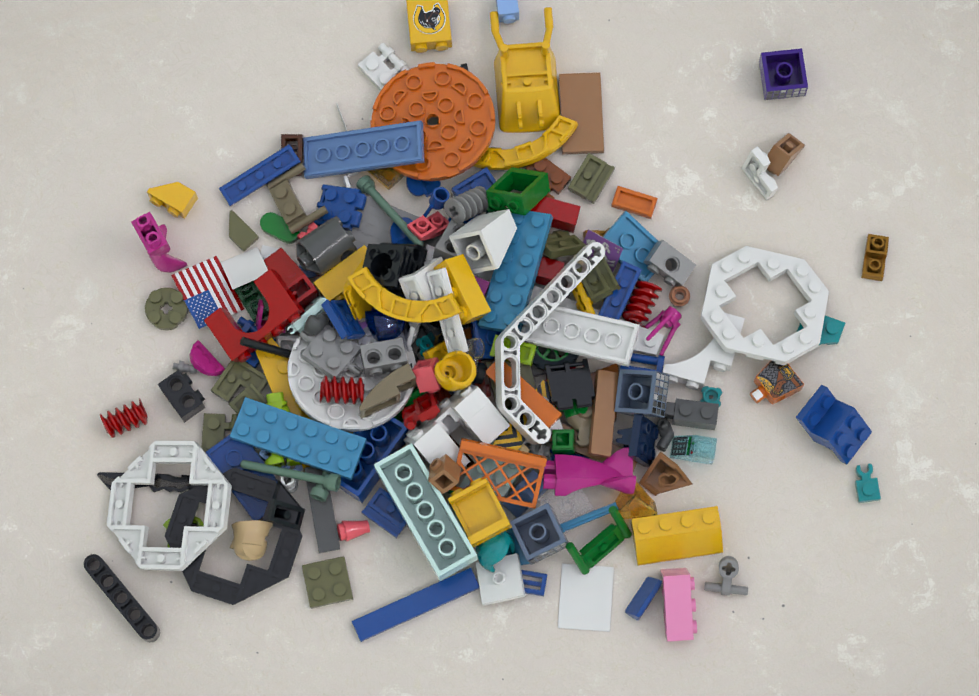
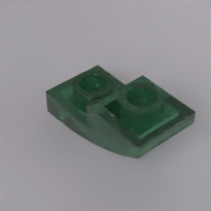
(250, 296)

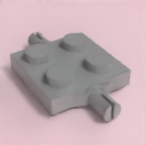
(331, 353)

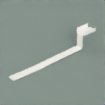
(346, 180)

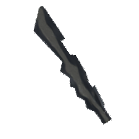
(161, 482)

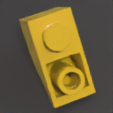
(174, 197)

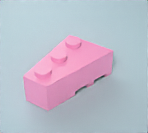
(678, 604)

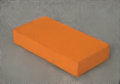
(634, 202)

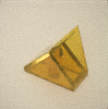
(636, 504)

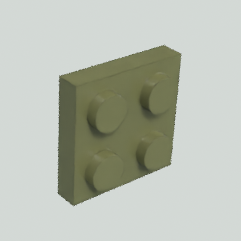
(327, 582)

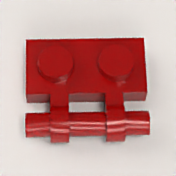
(423, 409)

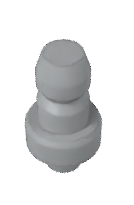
(184, 367)

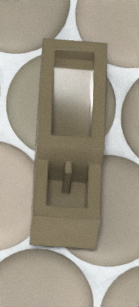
(388, 391)

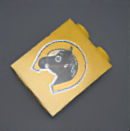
(429, 25)

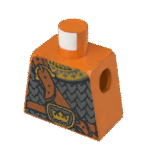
(776, 383)

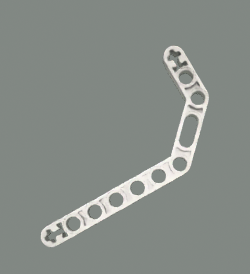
(517, 338)

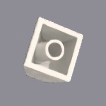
(485, 240)

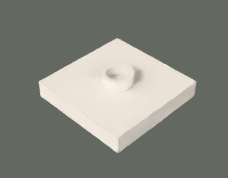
(503, 583)

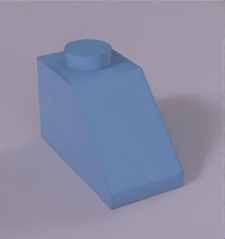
(526, 495)

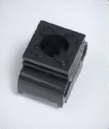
(393, 260)

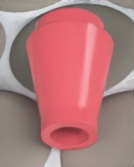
(351, 529)

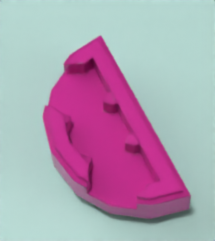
(204, 360)

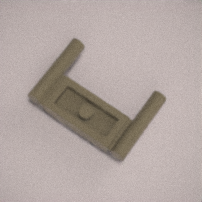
(288, 202)

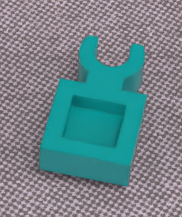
(867, 487)

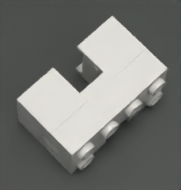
(464, 408)

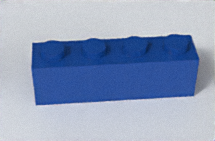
(380, 444)

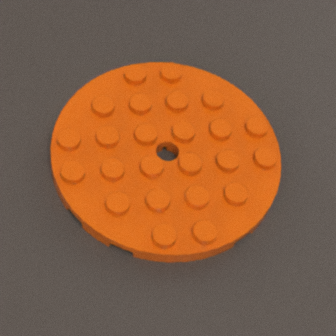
(456, 100)

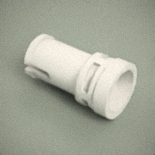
(290, 484)

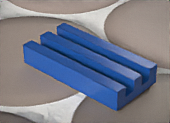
(533, 583)

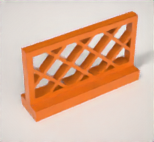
(507, 456)

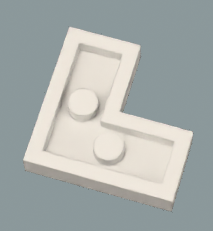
(755, 169)

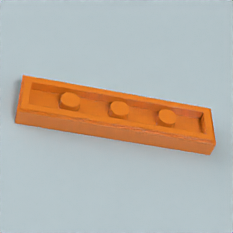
(529, 396)

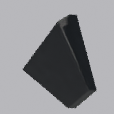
(285, 509)

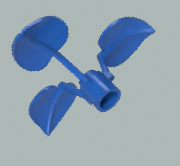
(439, 196)

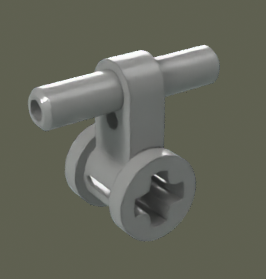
(726, 587)

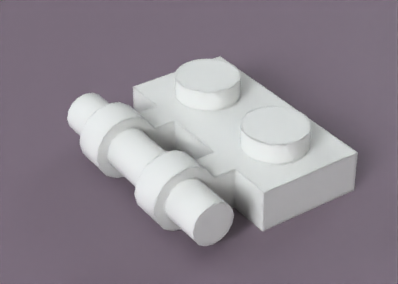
(376, 69)

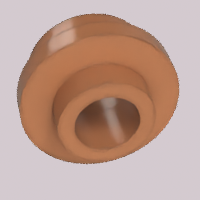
(679, 290)

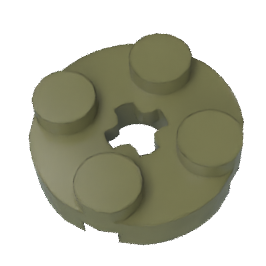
(158, 299)

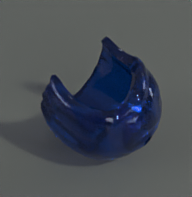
(383, 326)

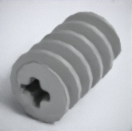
(467, 204)

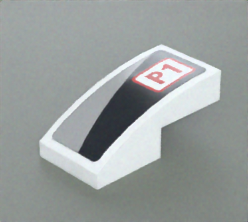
(411, 332)

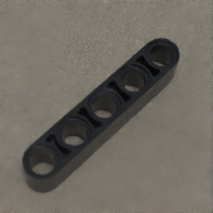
(114, 591)

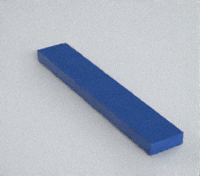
(415, 604)

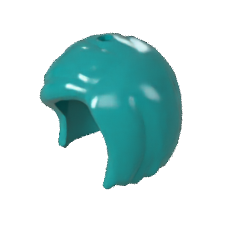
(495, 550)

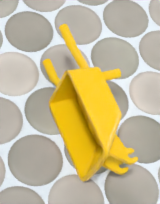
(526, 81)

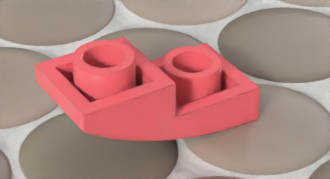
(428, 227)

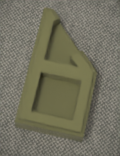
(240, 232)

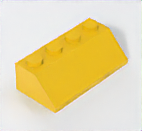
(677, 535)

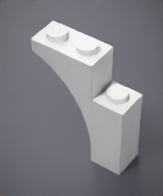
(694, 370)

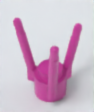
(668, 319)

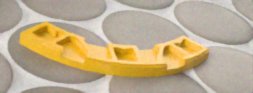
(529, 152)
(400, 307)

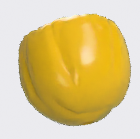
(459, 369)

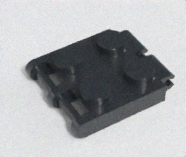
(570, 385)

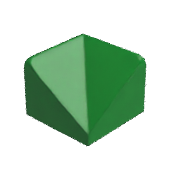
(563, 441)

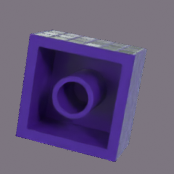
(783, 74)

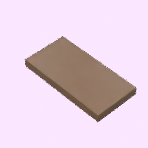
(582, 103)

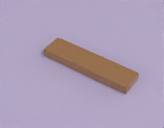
(603, 413)

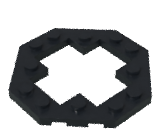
(254, 578)

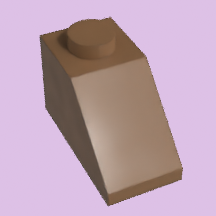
(784, 153)

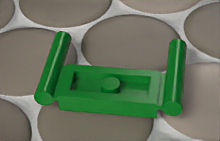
(601, 544)

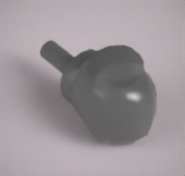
(316, 324)

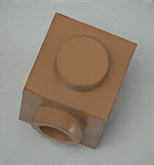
(444, 473)

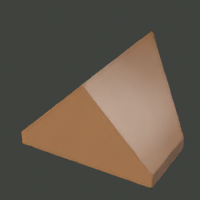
(664, 476)

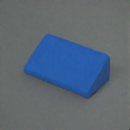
(643, 597)

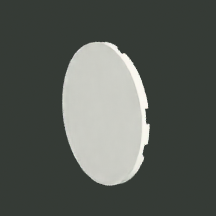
(306, 382)

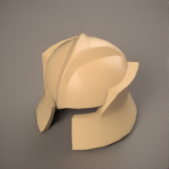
(250, 538)

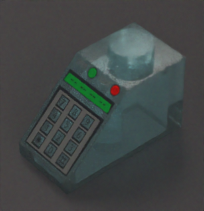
(694, 448)

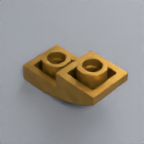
(875, 257)

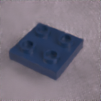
(640, 440)

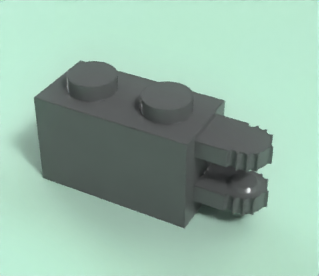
(692, 414)

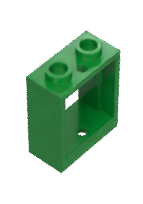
(532, 183)

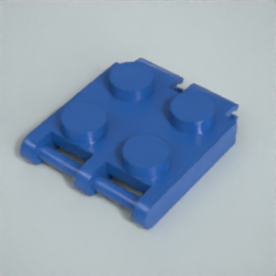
(342, 203)

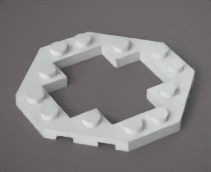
(772, 266)
(194, 538)

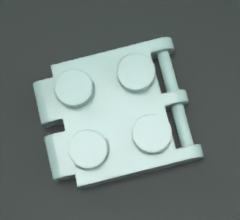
(313, 308)

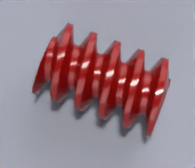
(640, 301)
(342, 390)
(124, 419)

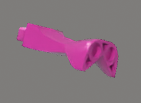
(155, 242)
(573, 473)

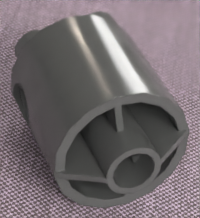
(325, 247)

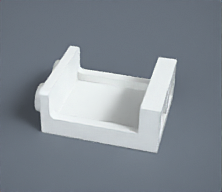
(416, 285)

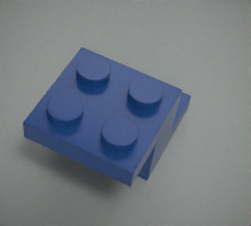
(834, 424)

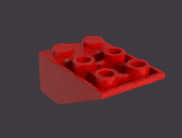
(292, 276)

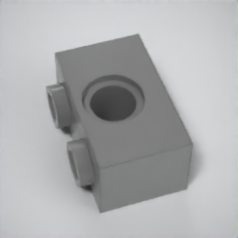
(681, 265)

